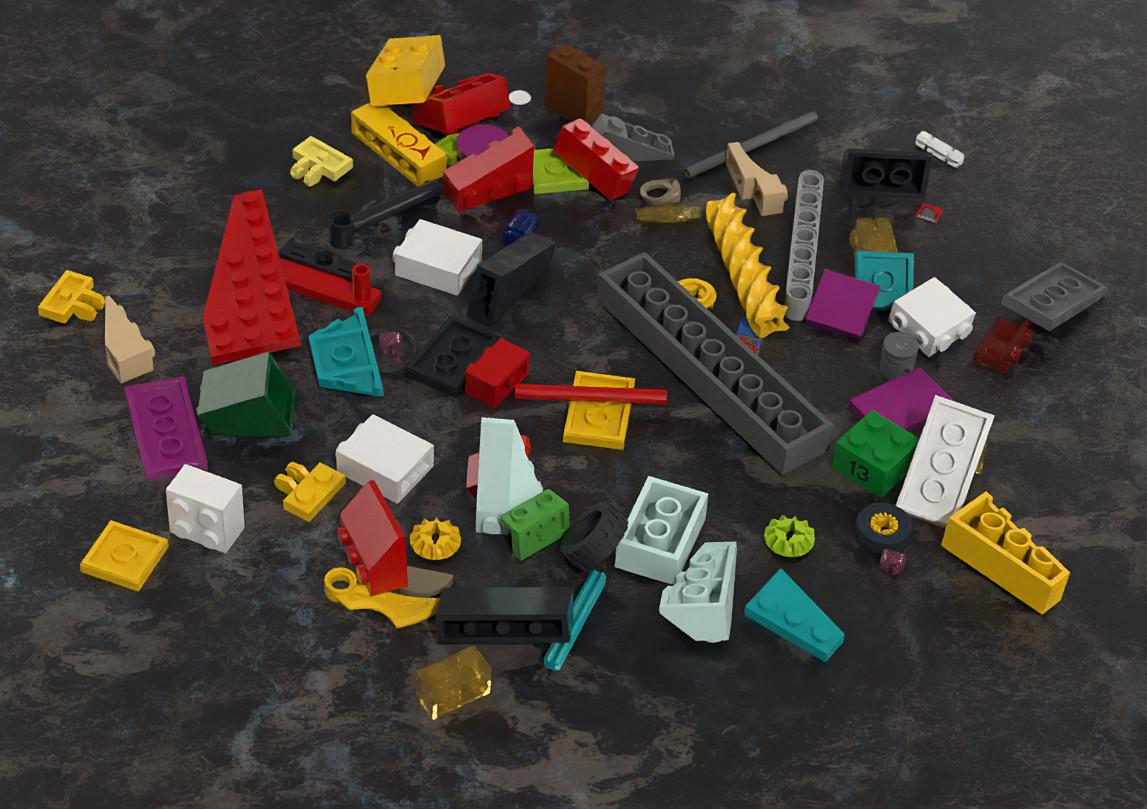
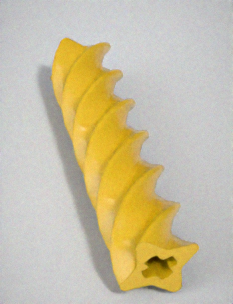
(745, 270)

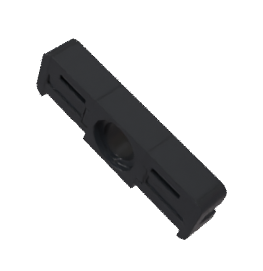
(311, 257)

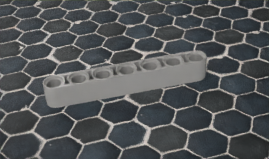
(803, 245)

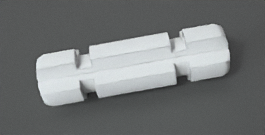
(939, 149)

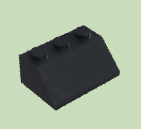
(885, 173)

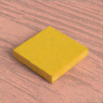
(124, 555)

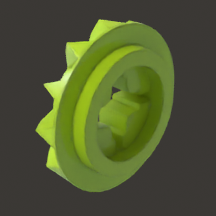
(798, 545)

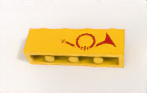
(398, 143)

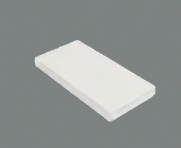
(944, 461)

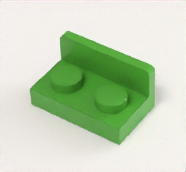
(537, 523)

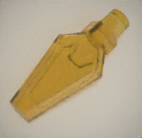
(668, 213)

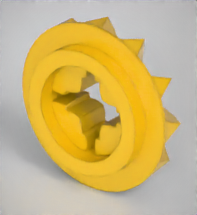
(705, 291)
(446, 545)

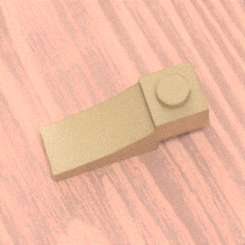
(755, 182)

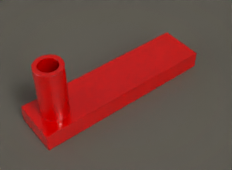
(332, 288)

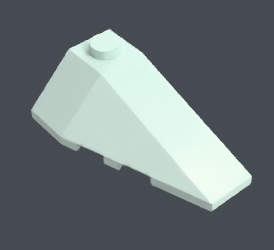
(504, 474)
(703, 594)

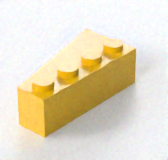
(1005, 553)

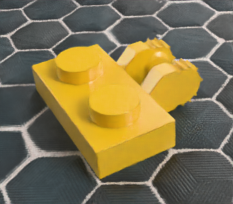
(67, 299)
(313, 490)

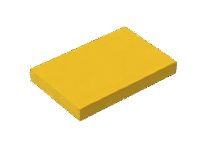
(598, 422)

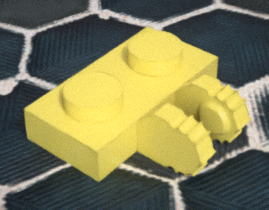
(322, 161)

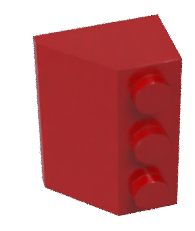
(373, 541)

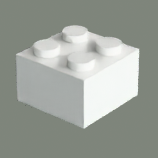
(205, 508)

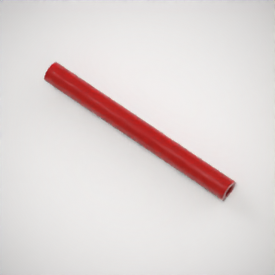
(591, 394)

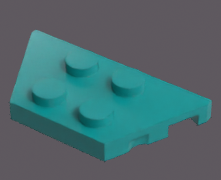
(346, 356)

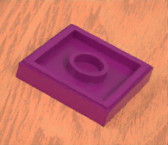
(842, 304)

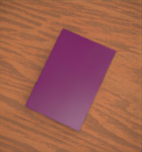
(901, 400)

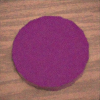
(477, 139)

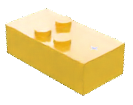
(405, 70)

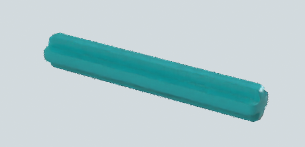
(581, 609)

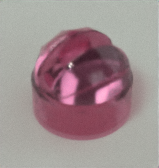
(391, 341)
(893, 560)

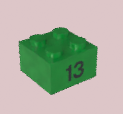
(875, 453)

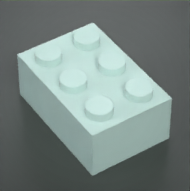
(661, 530)

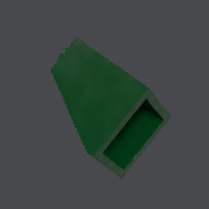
(247, 399)

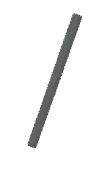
(752, 143)

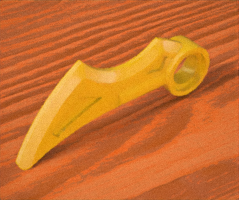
(398, 608)

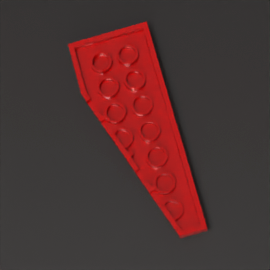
(248, 295)

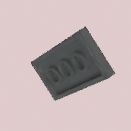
(1054, 296)

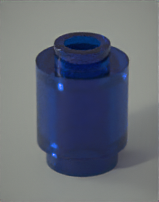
(520, 225)

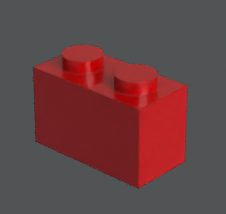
(497, 372)

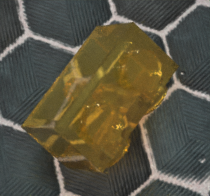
(453, 682)

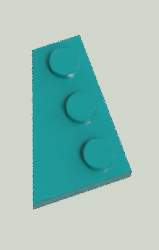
(794, 616)

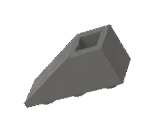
(634, 140)

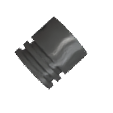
(898, 354)

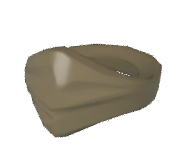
(672, 195)

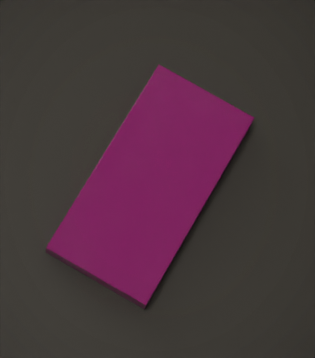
(165, 427)

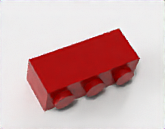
(595, 159)

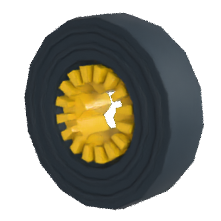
(881, 515)

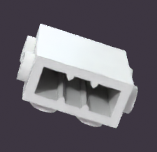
(932, 316)

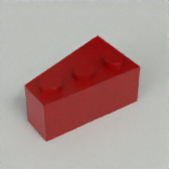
(464, 104)
(491, 175)

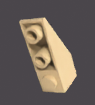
(125, 348)

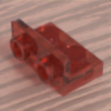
(1004, 344)

